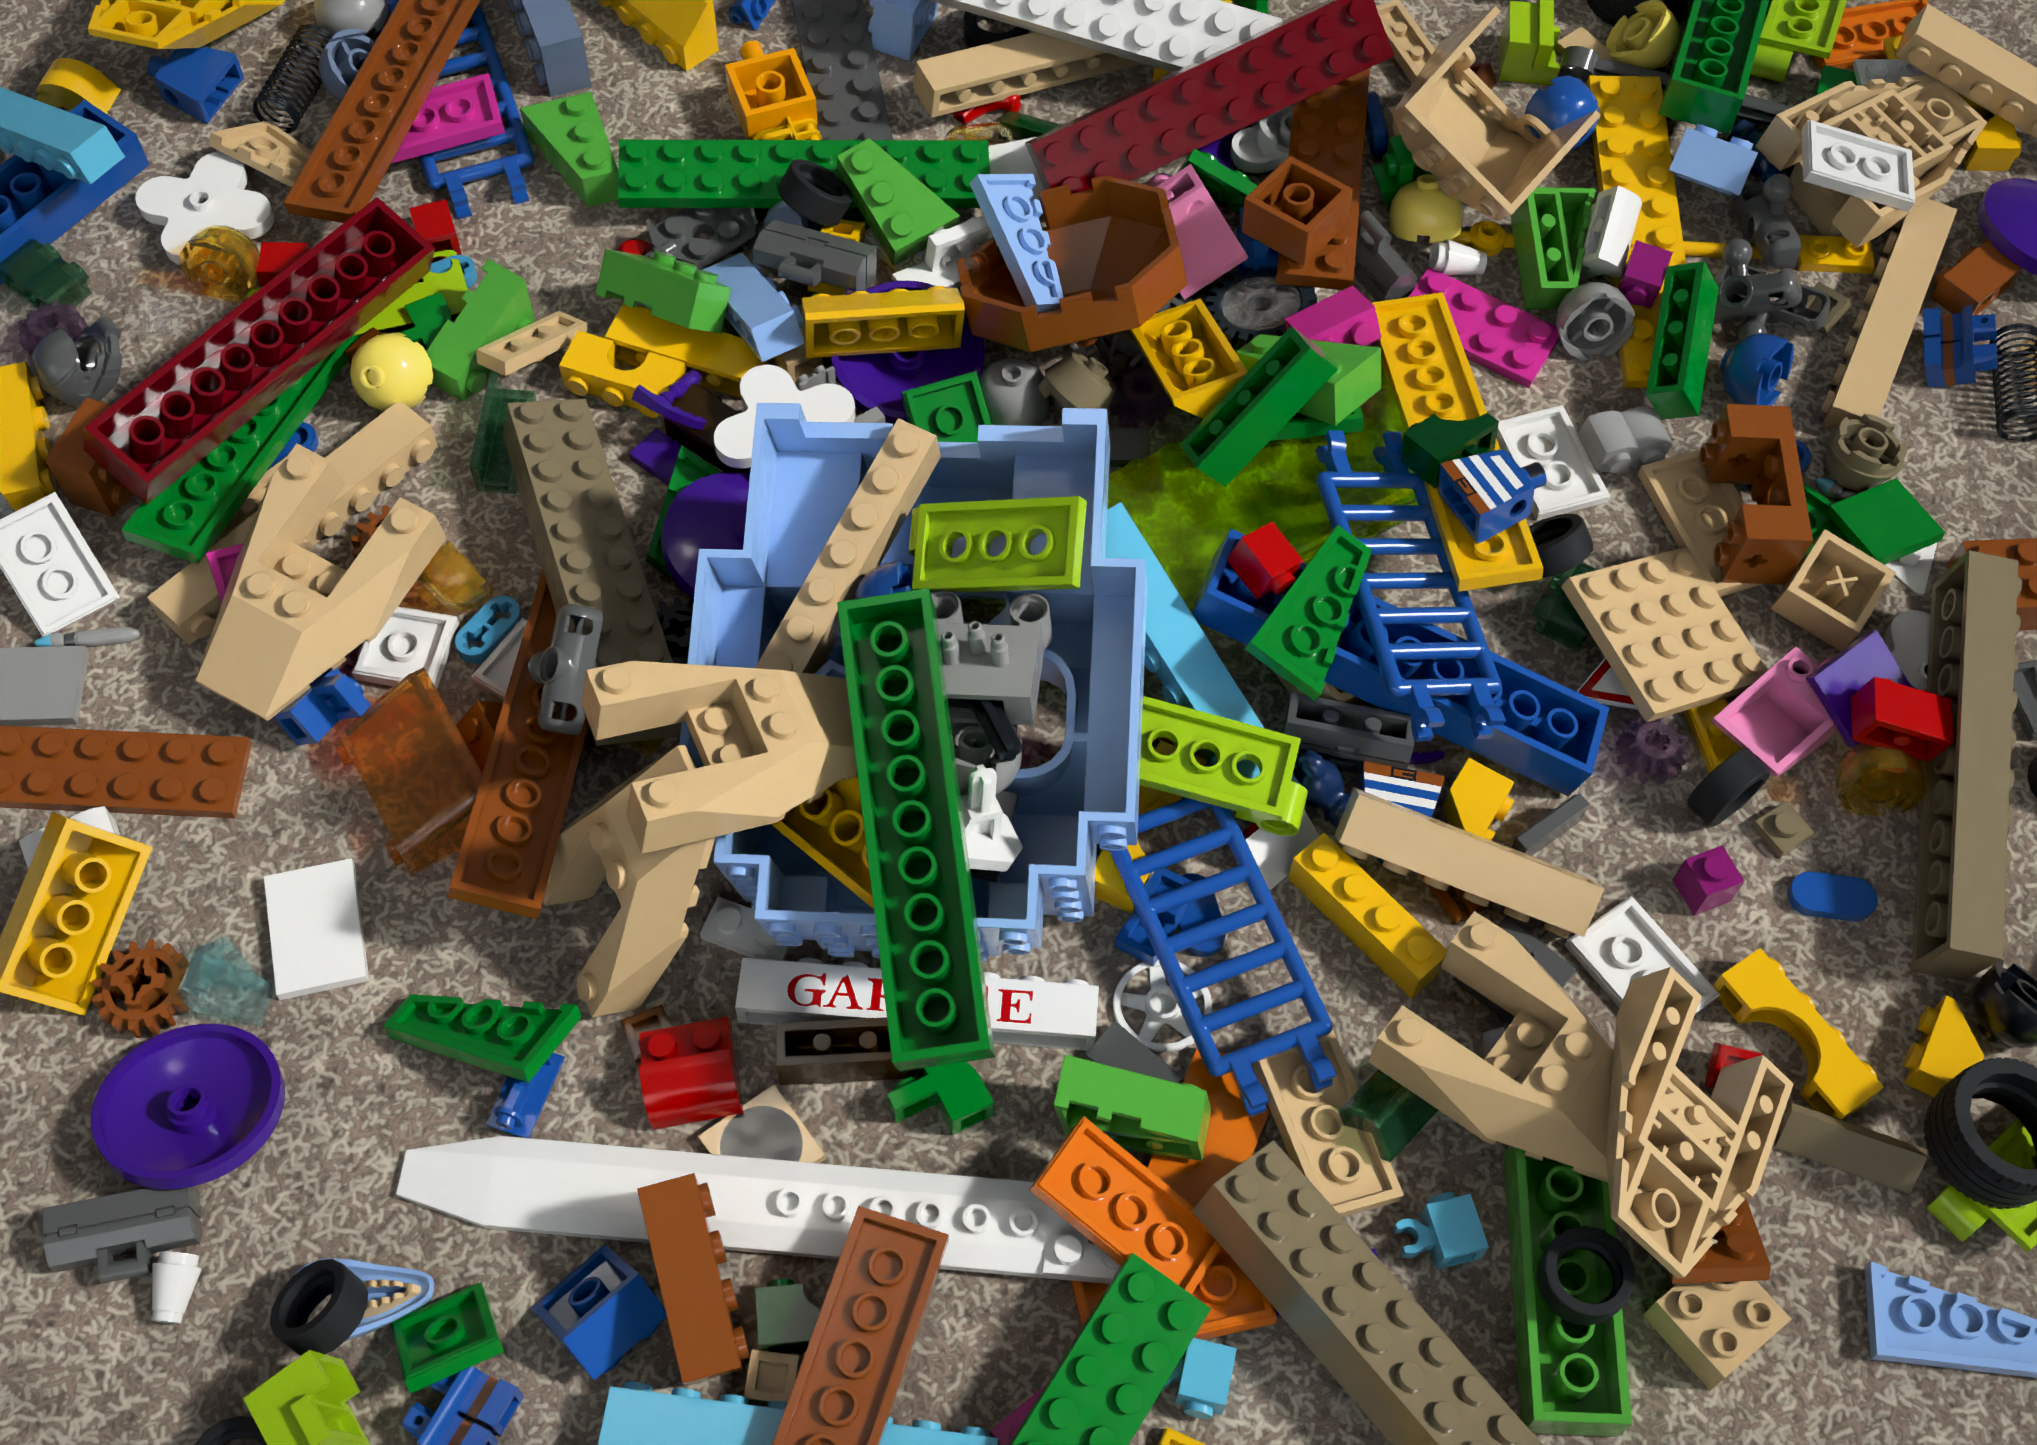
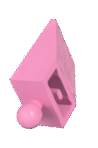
(1203, 234)
(1779, 715)

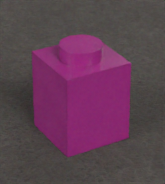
(1644, 274)
(1708, 880)

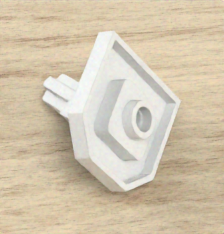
(988, 831)

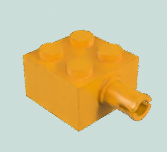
(768, 89)

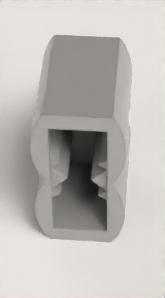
(1624, 439)

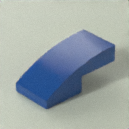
(1132, 937)

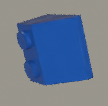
(600, 1311)

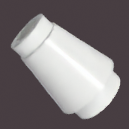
(1456, 259)
(173, 1285)

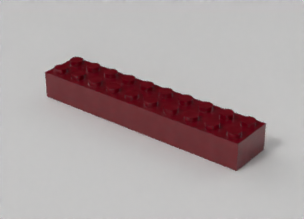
(1214, 96)
(257, 351)

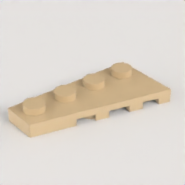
(264, 149)

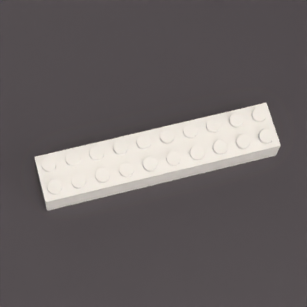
(1145, 31)

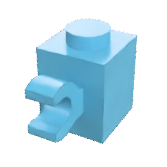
(1447, 1229)
(1203, 1378)

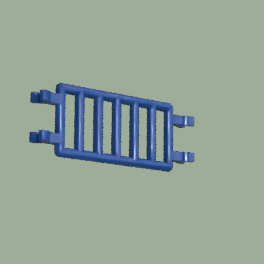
(515, 133)
(1416, 691)
(1239, 1061)

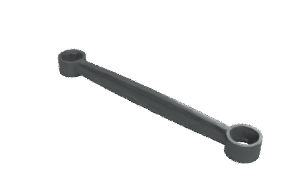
(1582, 62)

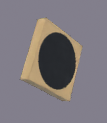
(764, 1131)

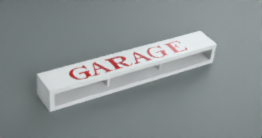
(1020, 1009)

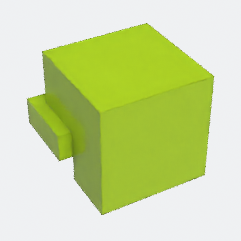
(1529, 43)
(308, 1404)

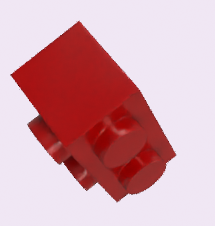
(1902, 718)

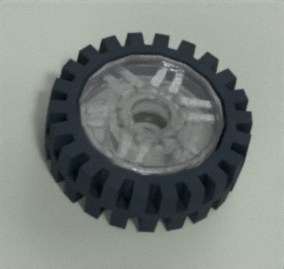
(1255, 305)

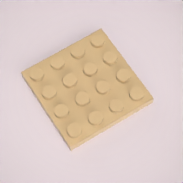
(1665, 633)

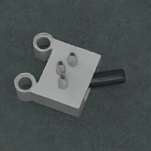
(994, 668)

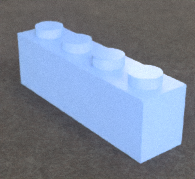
(757, 309)

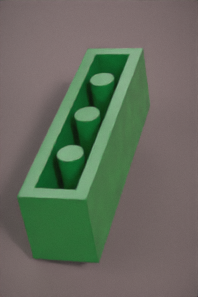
(1682, 341)
(1258, 406)

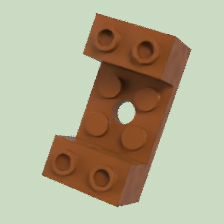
(1759, 449)

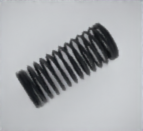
(277, 100)
(2028, 410)

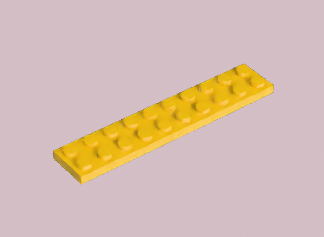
(1636, 154)
(1434, 377)

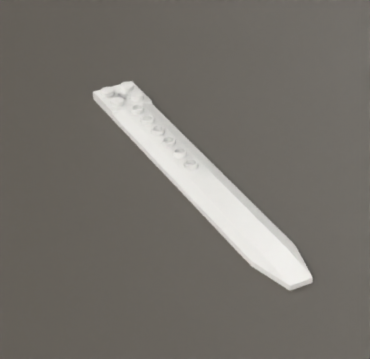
(756, 1201)

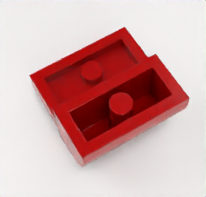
(689, 1073)

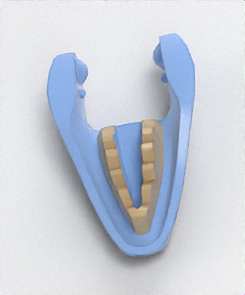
(391, 1293)

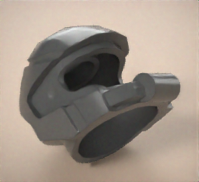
(73, 369)

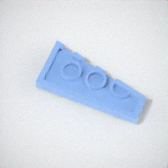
(1016, 226)
(1944, 1329)

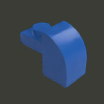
(321, 707)

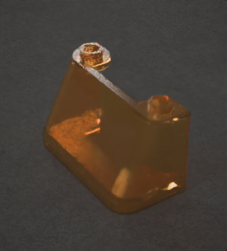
(414, 771)

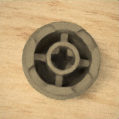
(1078, 383)
(1863, 453)

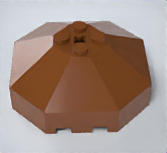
(1113, 264)

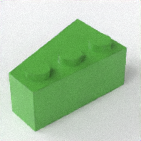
(575, 144)
(893, 200)
(1550, 242)
(666, 287)
(491, 312)
(1345, 391)
(1134, 1108)

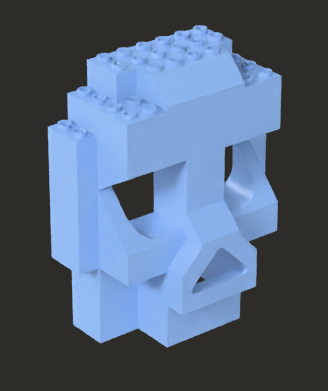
(1097, 655)

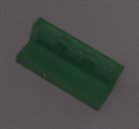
(489, 458)
(1387, 1112)

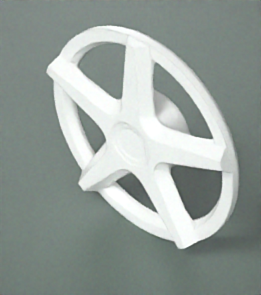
(1159, 1008)

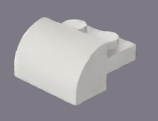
(1610, 232)

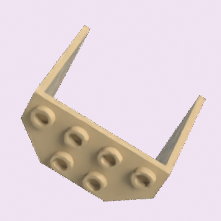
(1467, 141)

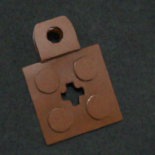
(1735, 1256)

